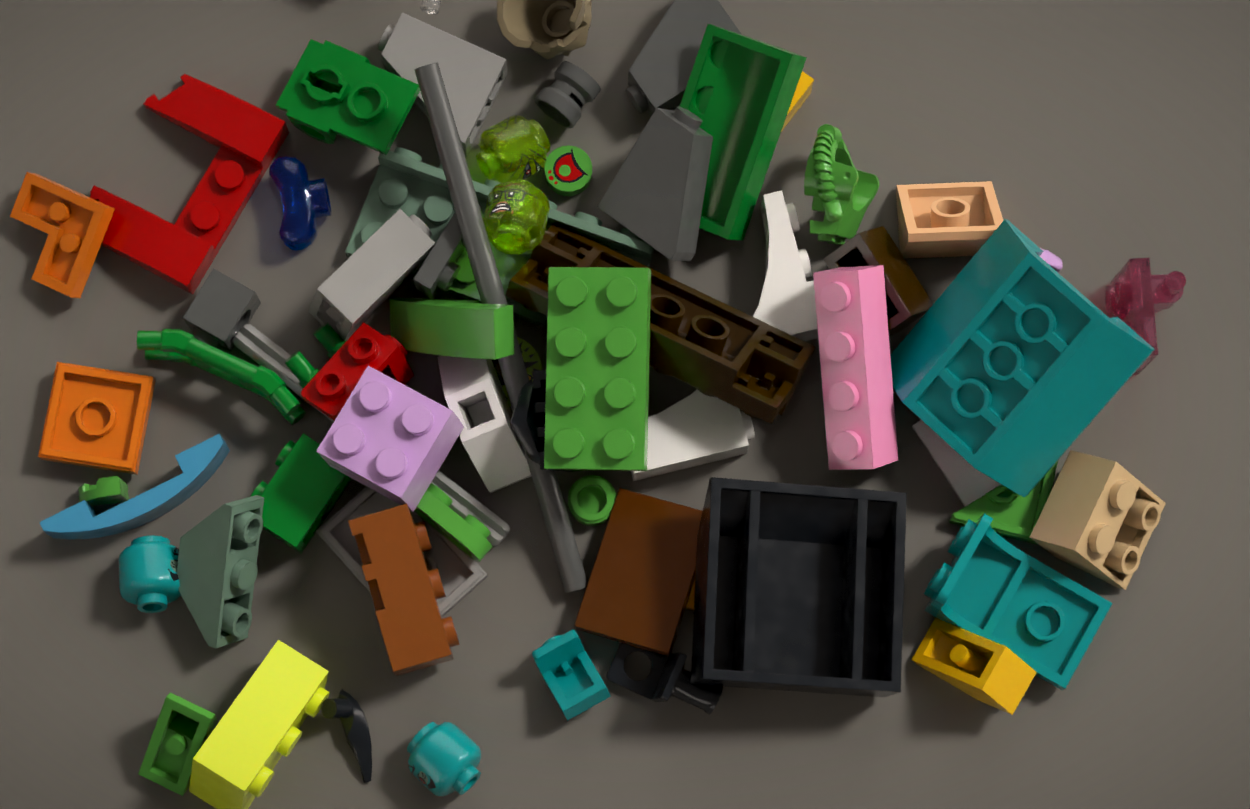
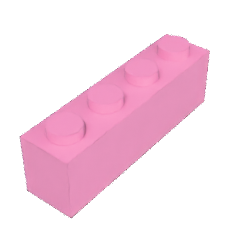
(855, 367)

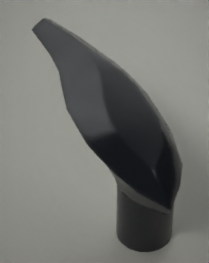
(354, 727)

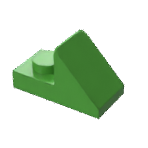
(175, 741)

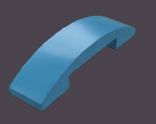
(197, 467)

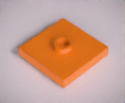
(97, 418)

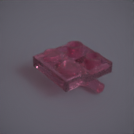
(1138, 294)

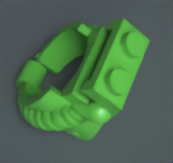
(836, 187)

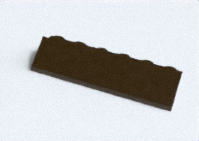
(690, 332)

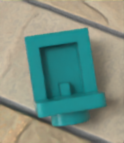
(570, 674)

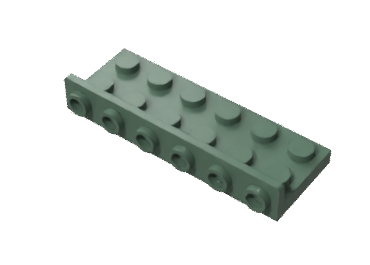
(423, 191)

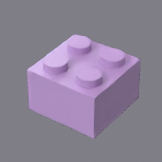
(390, 438)

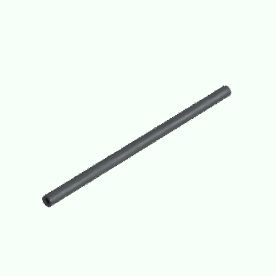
(492, 292)

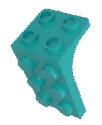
(1016, 602)

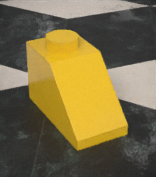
(975, 665)

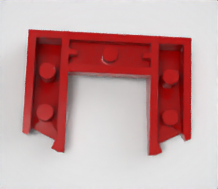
(247, 147)

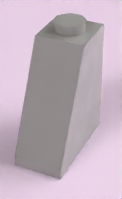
(468, 72)
(372, 274)

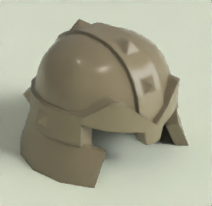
(545, 25)

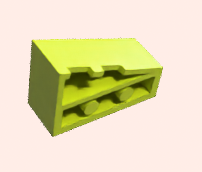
(258, 729)

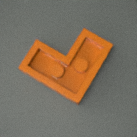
(73, 229)

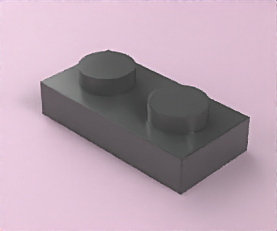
(440, 265)

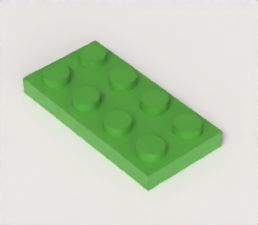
(597, 368)

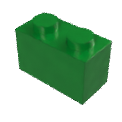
(300, 493)

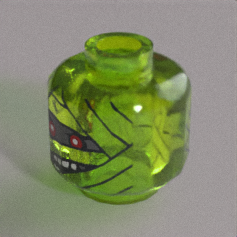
(513, 149)

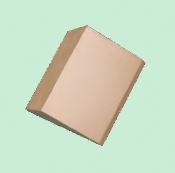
(946, 218)

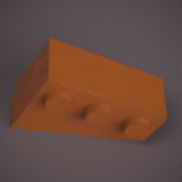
(404, 589)

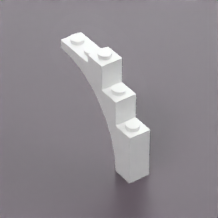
(710, 429)

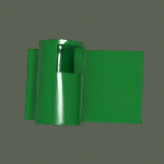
(346, 96)

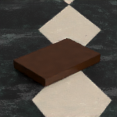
(642, 573)

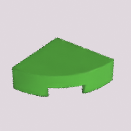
(106, 491)

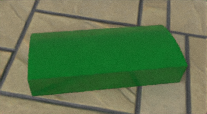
(743, 99)

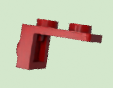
(340, 375)

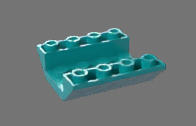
(1013, 362)

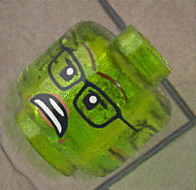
(516, 216)

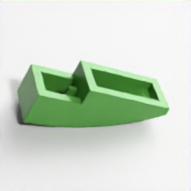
(453, 327)

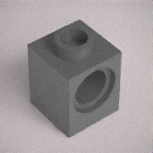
(220, 310)

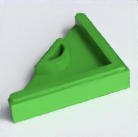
(1011, 513)

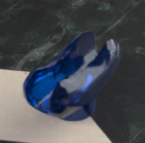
(301, 202)

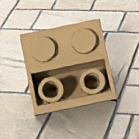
(1098, 518)

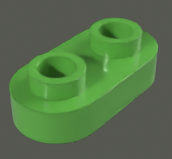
(466, 534)

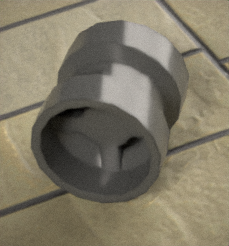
(567, 94)

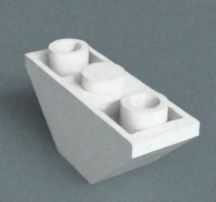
(481, 406)

